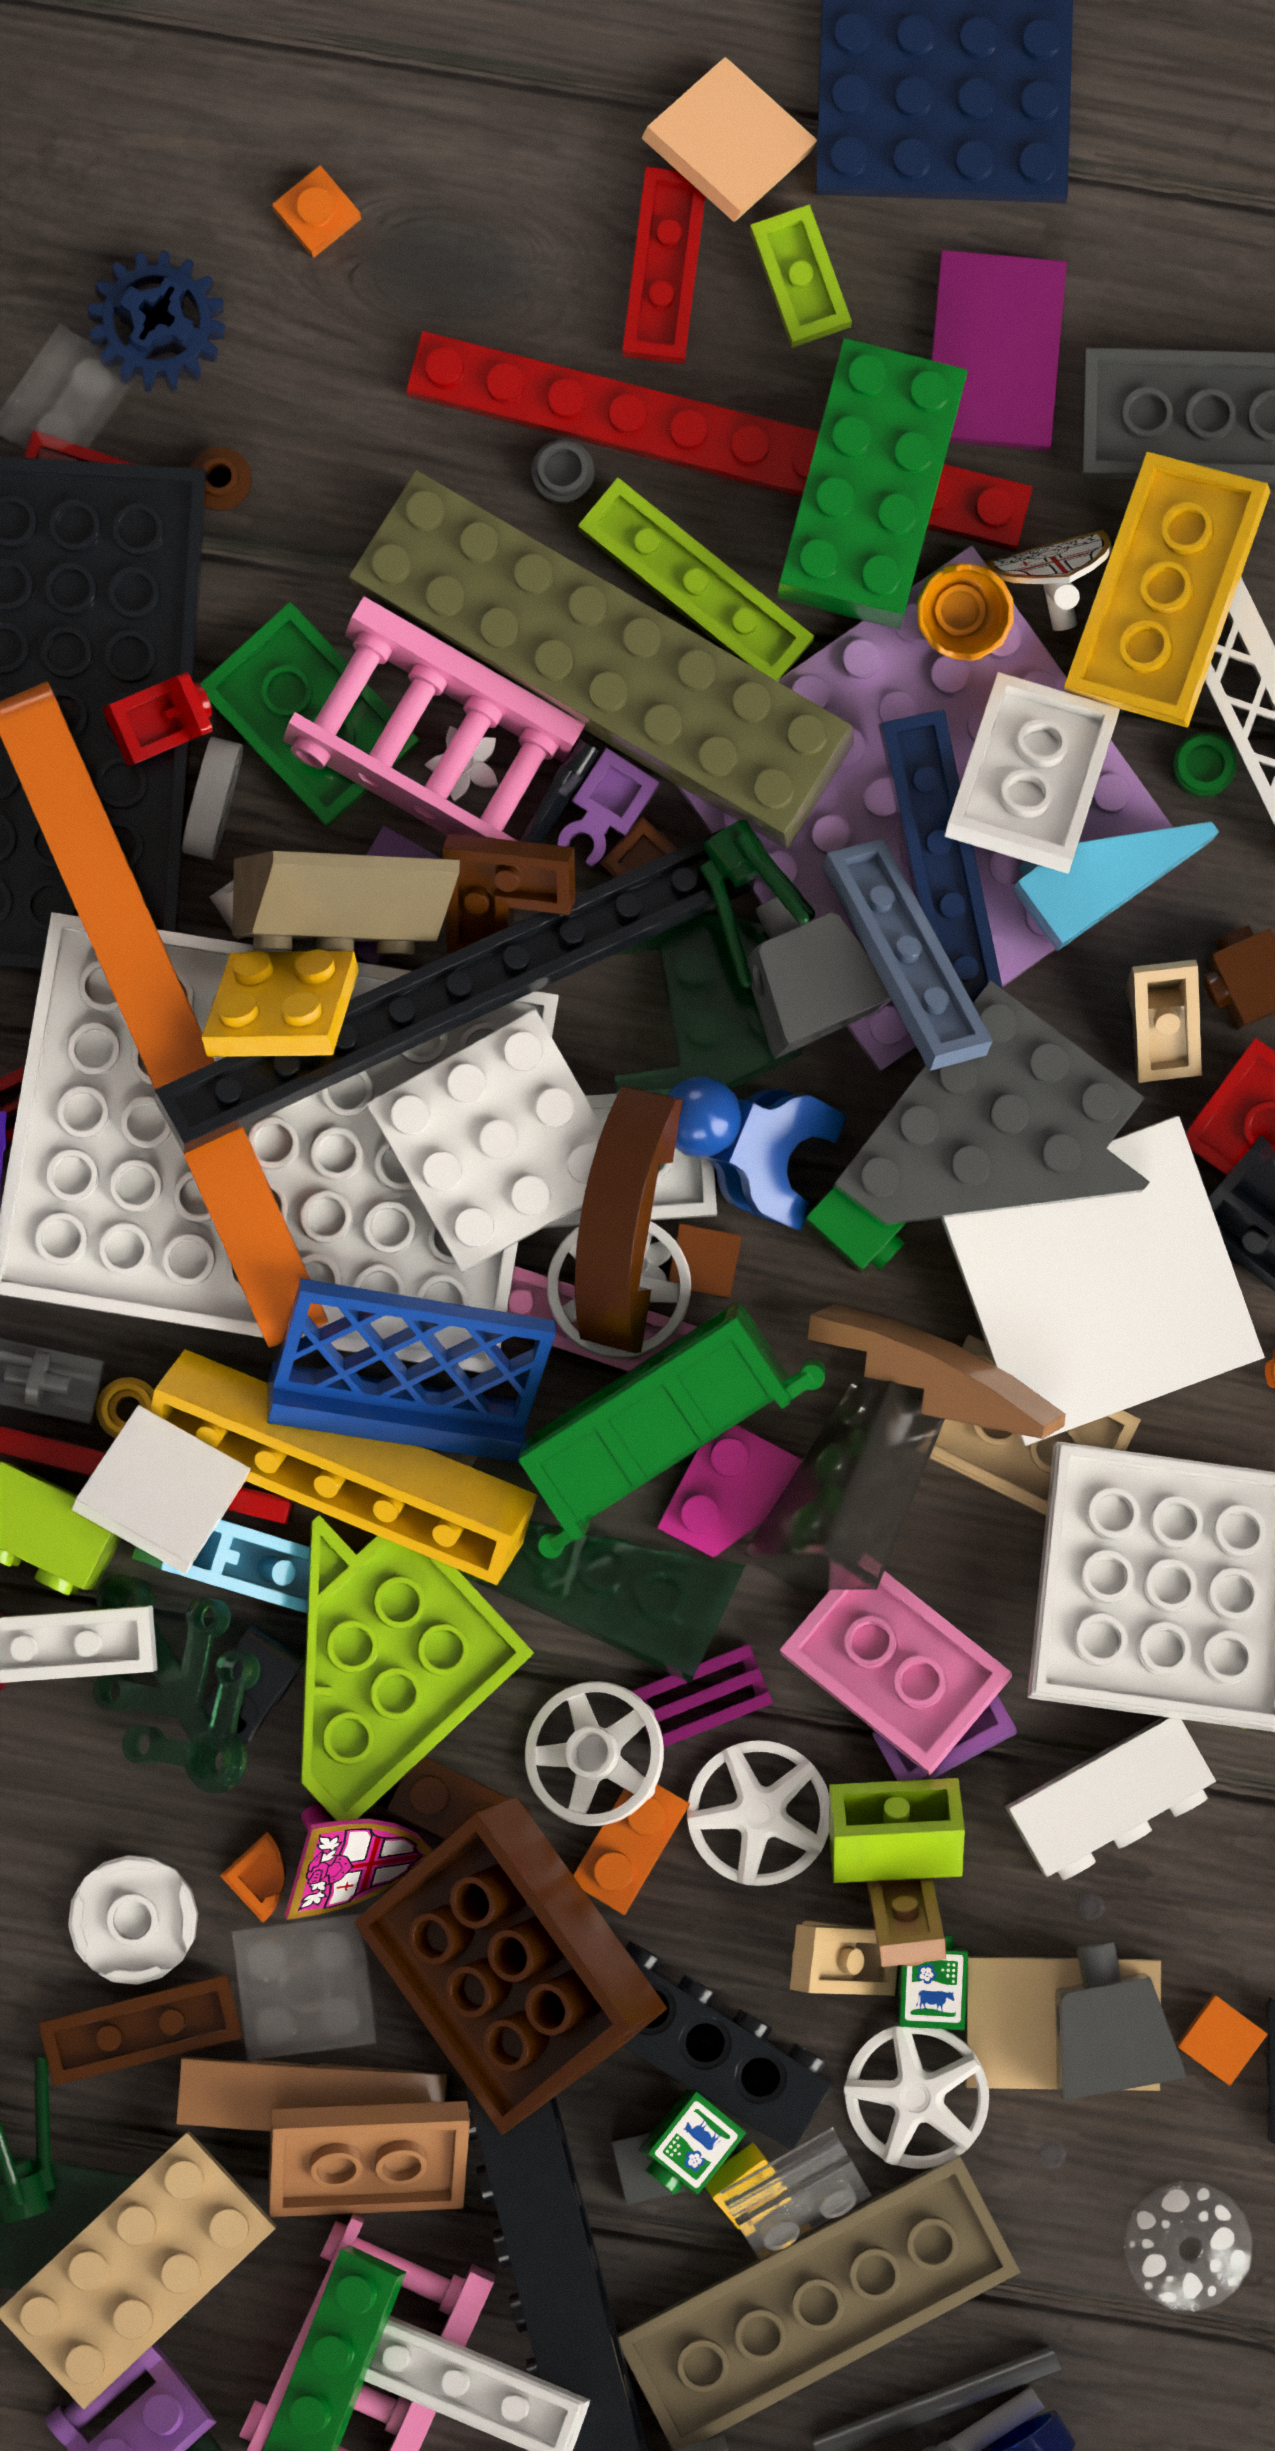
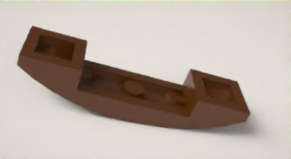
(617, 1217)

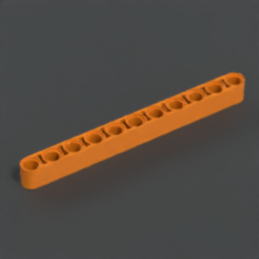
(150, 996)

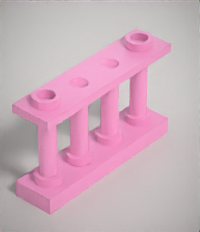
(432, 671)
(405, 2419)

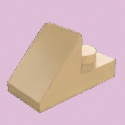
(1165, 1020)
(839, 1961)

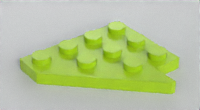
(389, 1665)

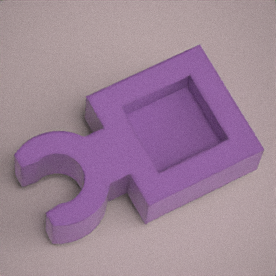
(612, 799)

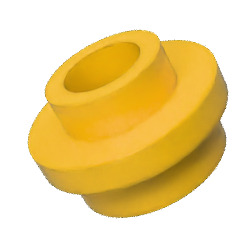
(111, 1397)

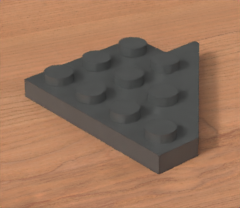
(998, 1128)

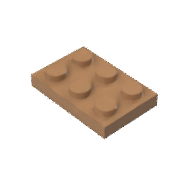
(368, 2158)

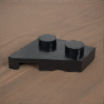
(1246, 1211)

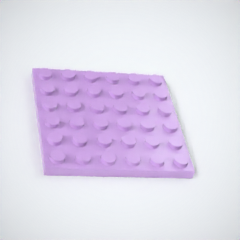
(895, 674)

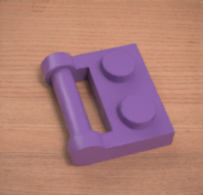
(160, 2420)

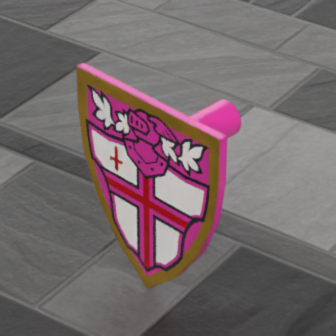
(350, 1862)

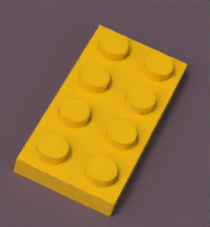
(1167, 589)

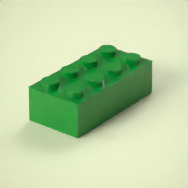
(872, 483)

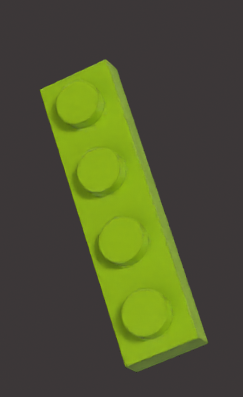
(694, 581)

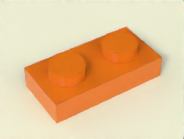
(629, 1849)

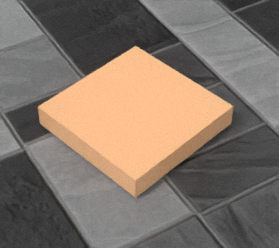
(729, 139)

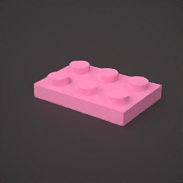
(897, 1667)

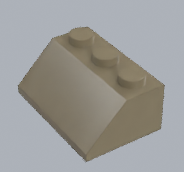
(341, 900)

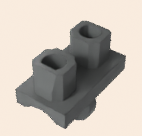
(49, 1381)

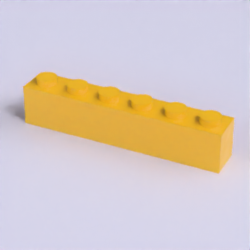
(368, 1483)

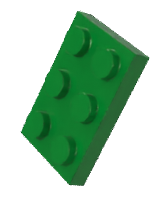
(290, 671)

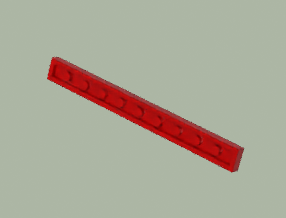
(679, 431)

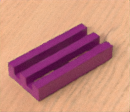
(751, 1677)

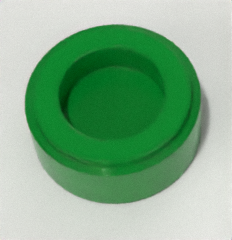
(1204, 765)

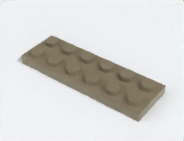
(817, 2304)

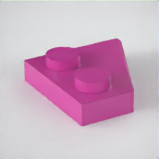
(727, 1490)

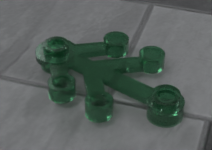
(183, 1692)

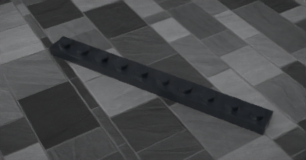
(448, 994)

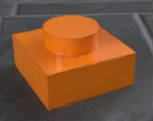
(316, 211)

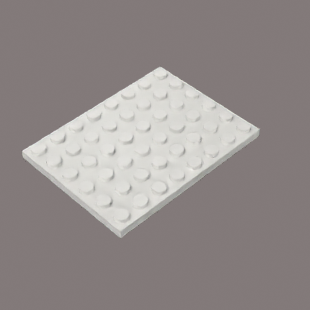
(112, 1217)

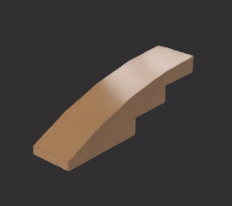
(953, 1379)
(245, 2092)

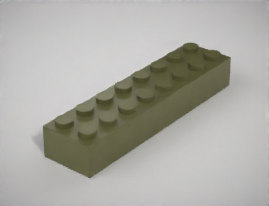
(604, 659)

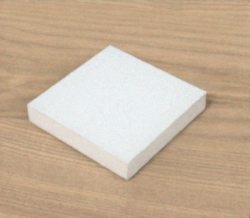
(161, 1489)

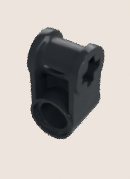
(278, 1670)

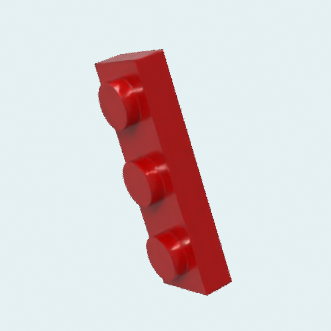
(664, 268)

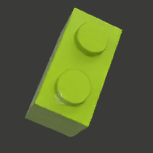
(896, 1830)

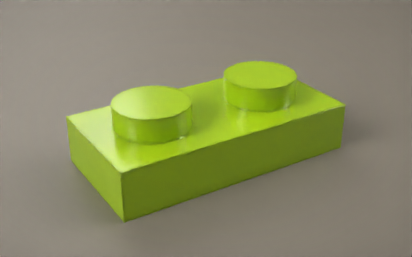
(800, 276)

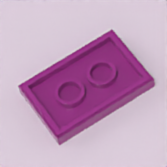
(1005, 328)

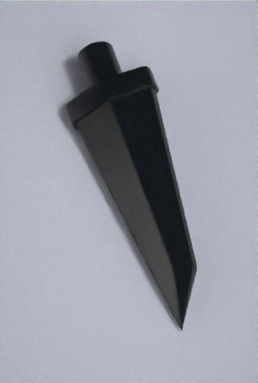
(565, 783)

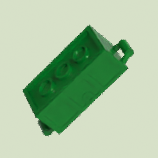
(656, 1419)

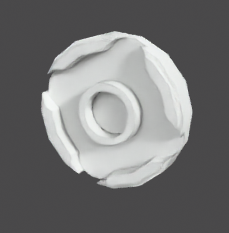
(133, 1919)

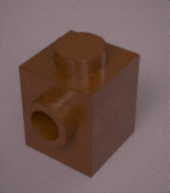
(1243, 976)

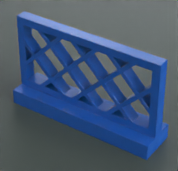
(400, 1407)

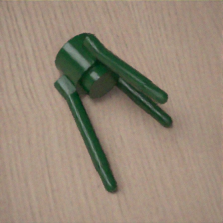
(742, 857)
(20, 2186)

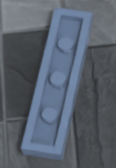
(907, 954)

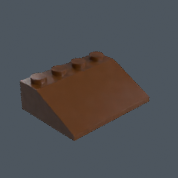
(509, 1963)

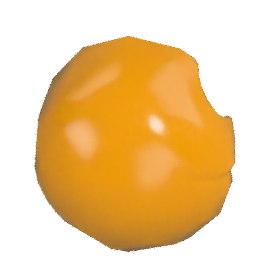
(965, 611)

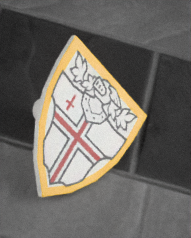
(1055, 567)

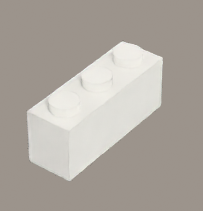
(1111, 1797)

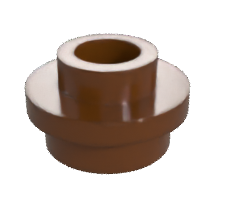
(241, 478)

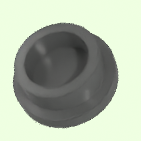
(562, 471)

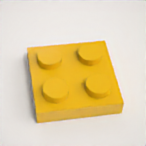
(280, 1003)

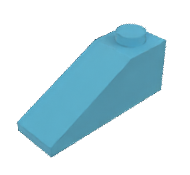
(1104, 877)
(249, 1565)

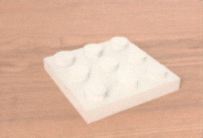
(493, 1139)

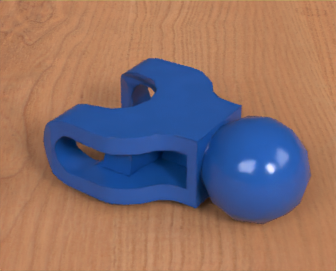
(753, 1142)

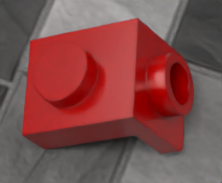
(159, 718)

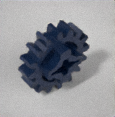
(136, 305)

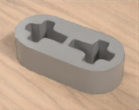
(212, 798)

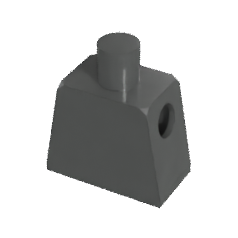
(810, 978)
(1111, 2030)

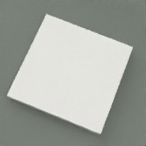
(1109, 1292)
(1157, 1588)

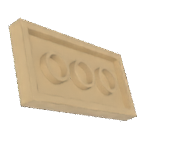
(136, 2269)

